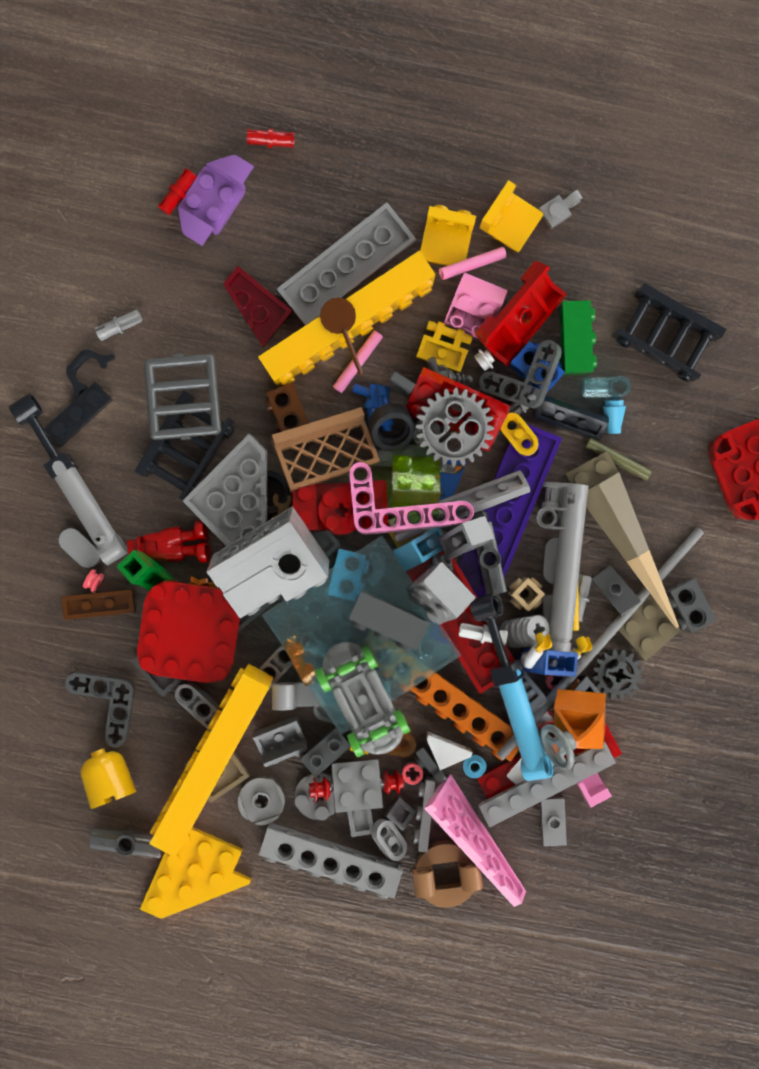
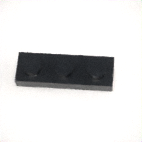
(78, 414)
(572, 418)

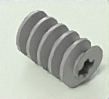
(523, 630)

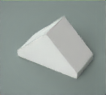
(447, 751)

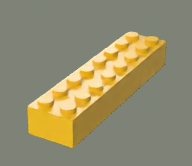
(371, 303)
(209, 763)

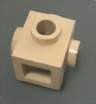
(534, 595)

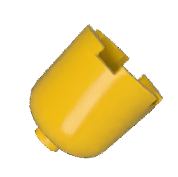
(106, 777)

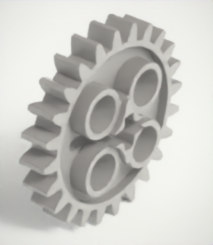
(469, 442)

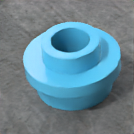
(474, 759)

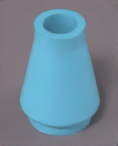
(615, 412)

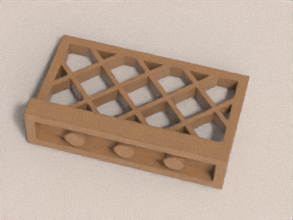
(323, 429)

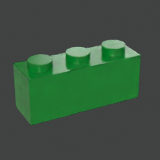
(577, 337)

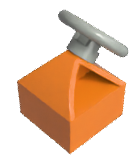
(577, 724)

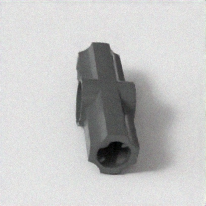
(491, 574)
(112, 840)

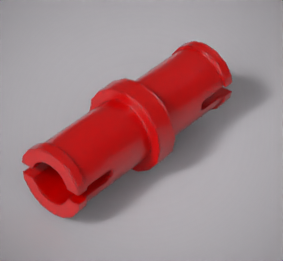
(270, 138)
(177, 192)

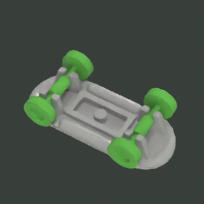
(362, 698)

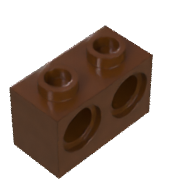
(292, 409)

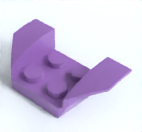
(213, 197)

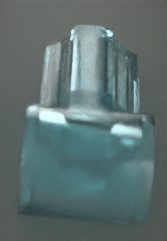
(603, 387)

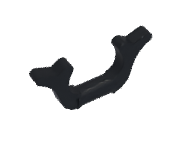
(84, 355)

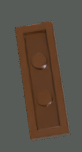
(98, 604)

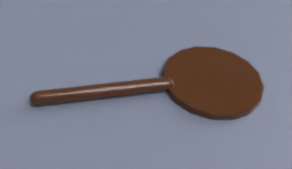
(338, 318)

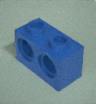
(522, 369)

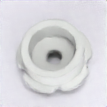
(484, 359)

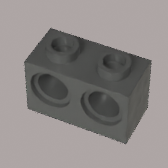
(694, 602)
(325, 751)

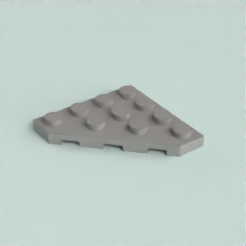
(234, 493)

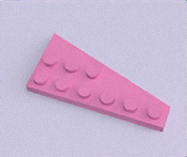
(462, 824)

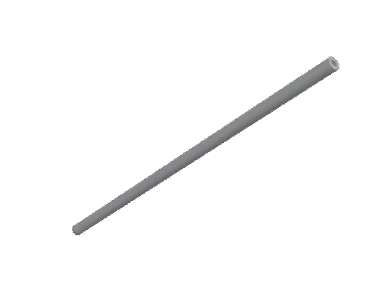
(606, 636)

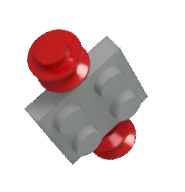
(356, 786)

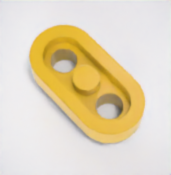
(519, 435)

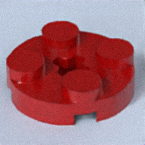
(331, 519)

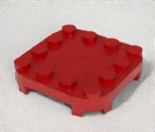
(736, 468)
(187, 632)

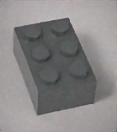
(388, 621)

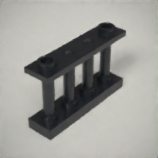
(688, 320)
(149, 463)

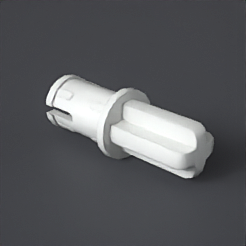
(479, 633)

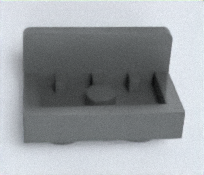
(280, 741)

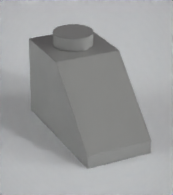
(466, 537)

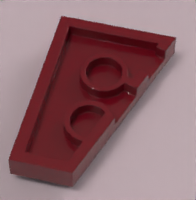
(257, 305)

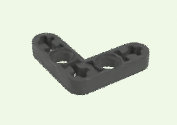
(525, 388)
(111, 693)

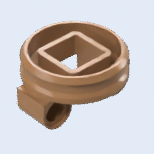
(448, 894)

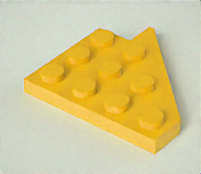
(195, 875)

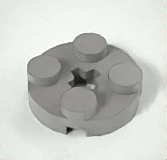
(314, 810)
(255, 811)

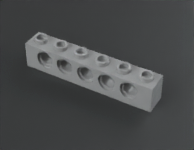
(344, 856)

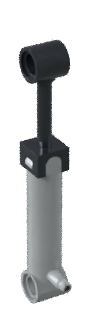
(64, 470)

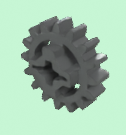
(617, 665)

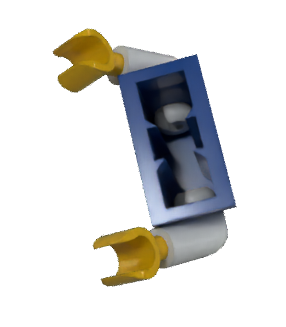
(551, 662)

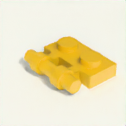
(445, 353)

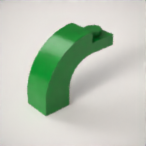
(143, 570)

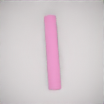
(472, 263)
(362, 355)

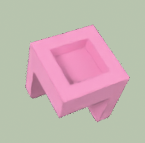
(593, 790)

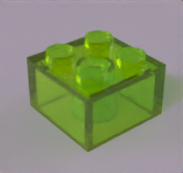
(415, 481)

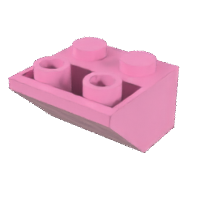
(474, 303)

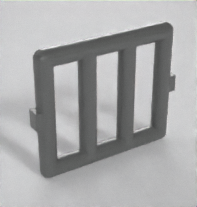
(209, 382)

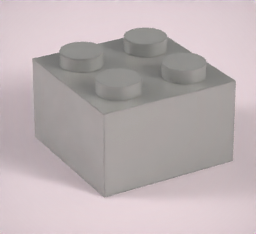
(440, 594)

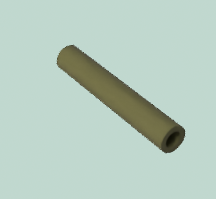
(619, 459)

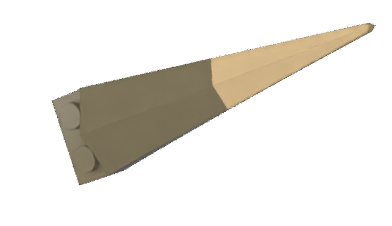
(615, 515)

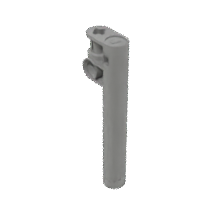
(568, 507)

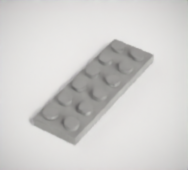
(347, 263)

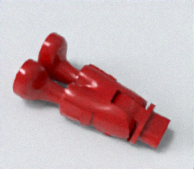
(169, 544)

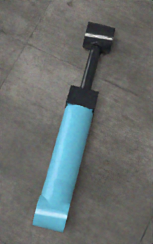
(508, 676)

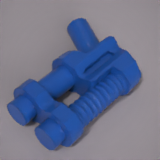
(376, 397)

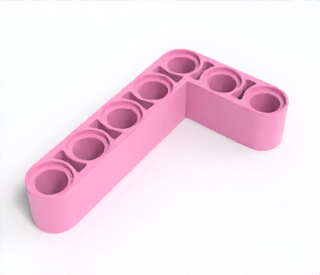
(400, 513)

